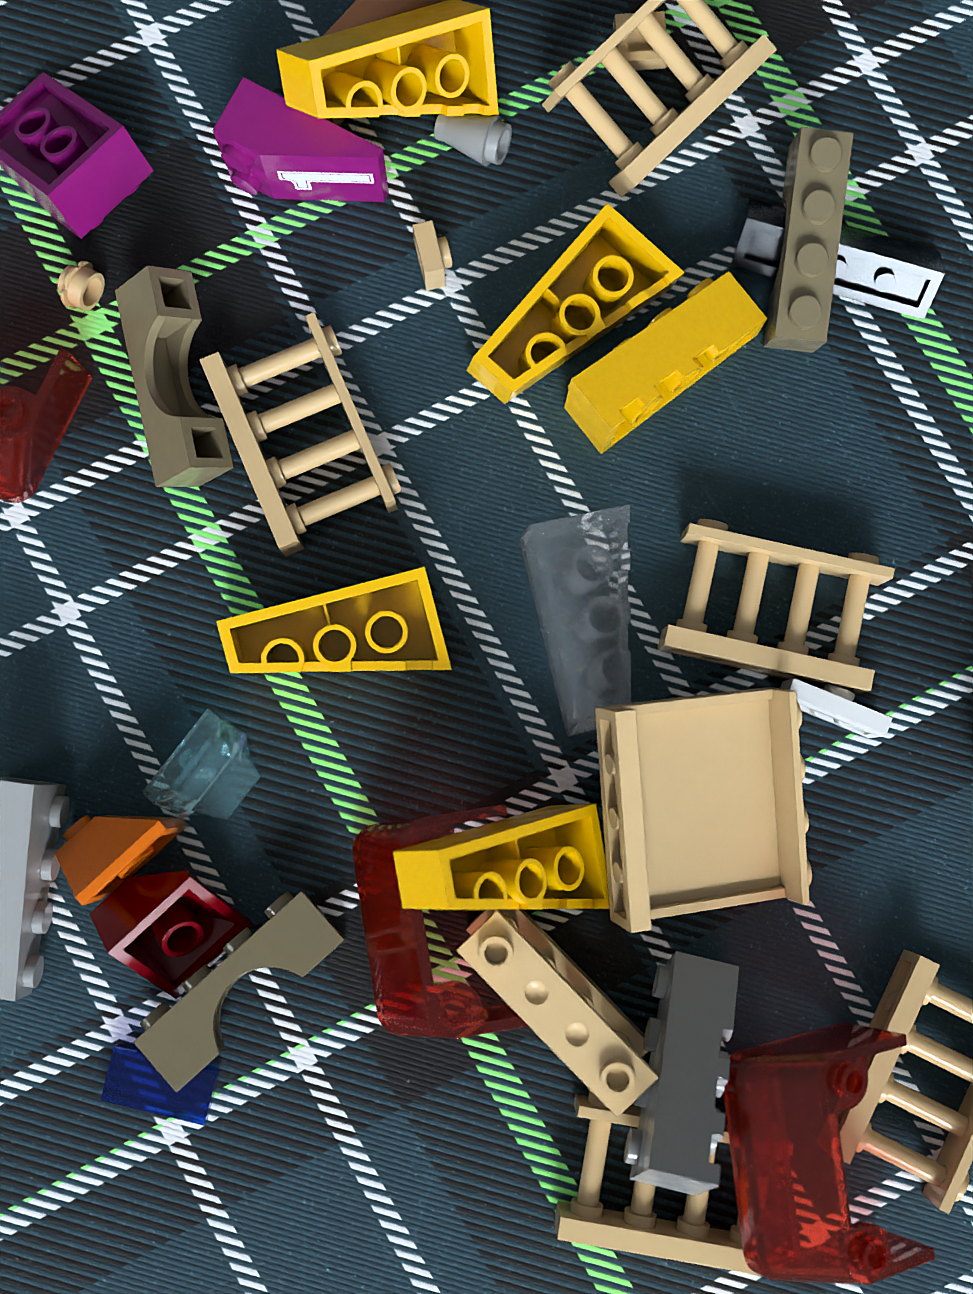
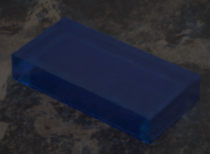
(138, 1085)

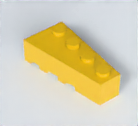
(399, 65)
(583, 296)
(662, 360)
(349, 629)
(519, 862)

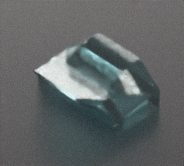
(206, 771)

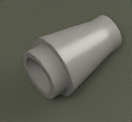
(476, 135)

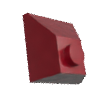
(166, 927)

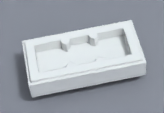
(837, 707)

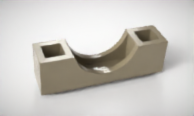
(814, 215)
(158, 324)
(189, 1034)

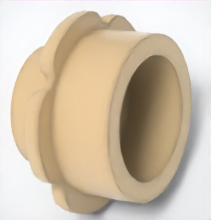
(80, 286)

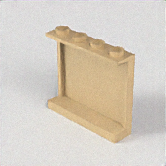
(702, 803)

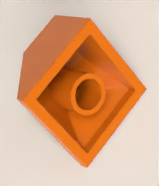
(110, 850)

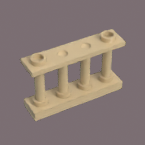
(668, 125)
(252, 428)
(791, 656)
(908, 989)
(560, 1004)
(637, 1227)

